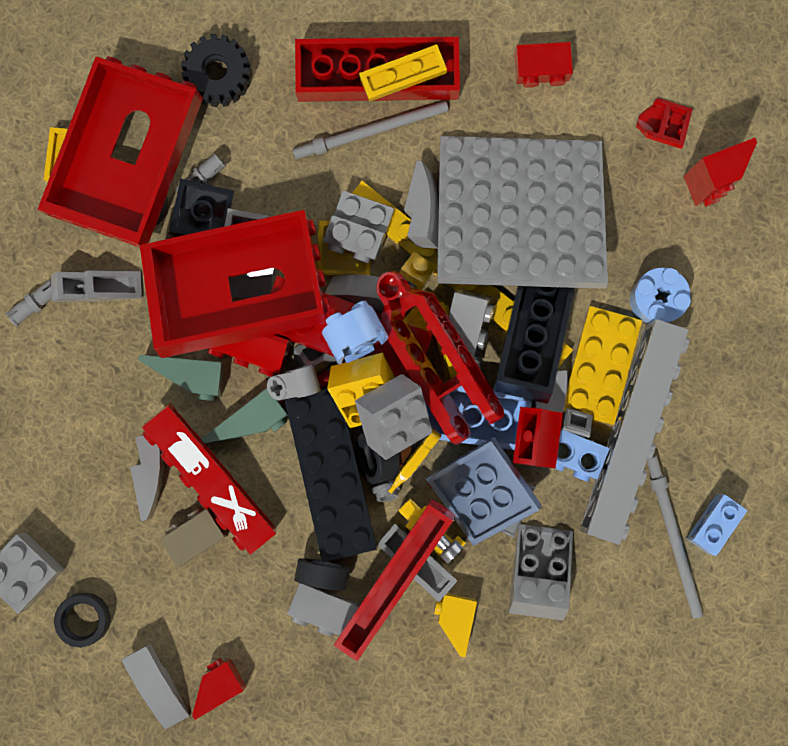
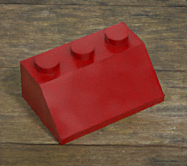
(718, 173)
(265, 352)

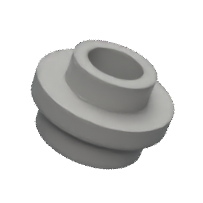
(381, 491)

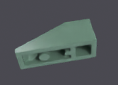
(192, 375)
(253, 418)

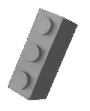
(321, 609)

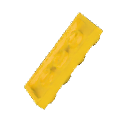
(602, 364)

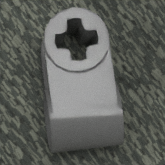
(294, 383)

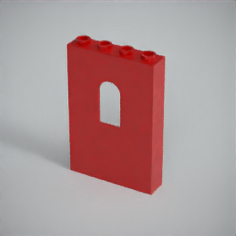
(107, 193)
(191, 286)

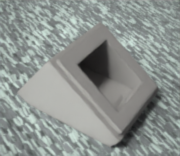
(577, 422)

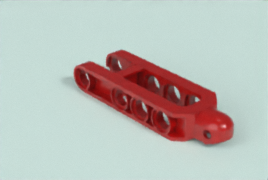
(398, 299)

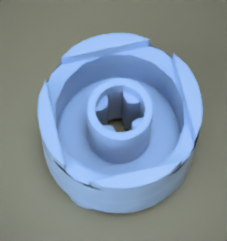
(665, 282)
(354, 333)

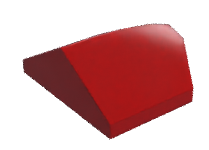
(665, 122)

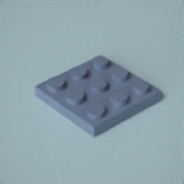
(484, 491)

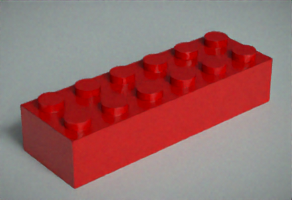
(331, 68)

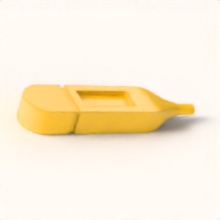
(415, 459)

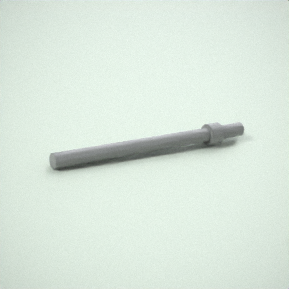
(321, 145)
(659, 485)

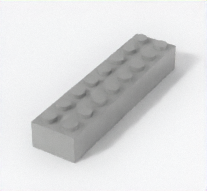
(634, 431)

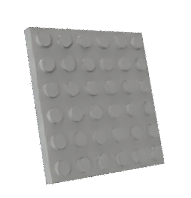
(521, 212)

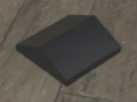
(199, 207)

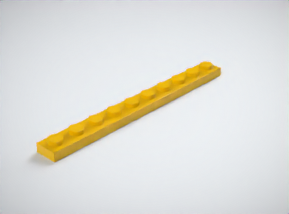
(398, 233)

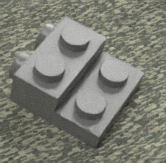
(358, 227)

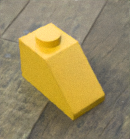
(456, 619)

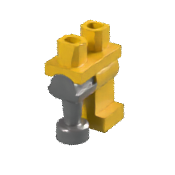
(446, 547)

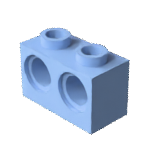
(577, 448)
(716, 524)

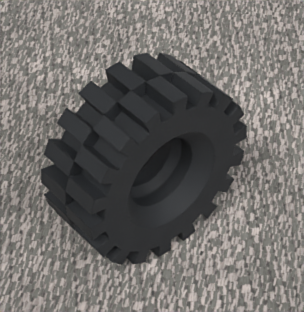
(222, 50)

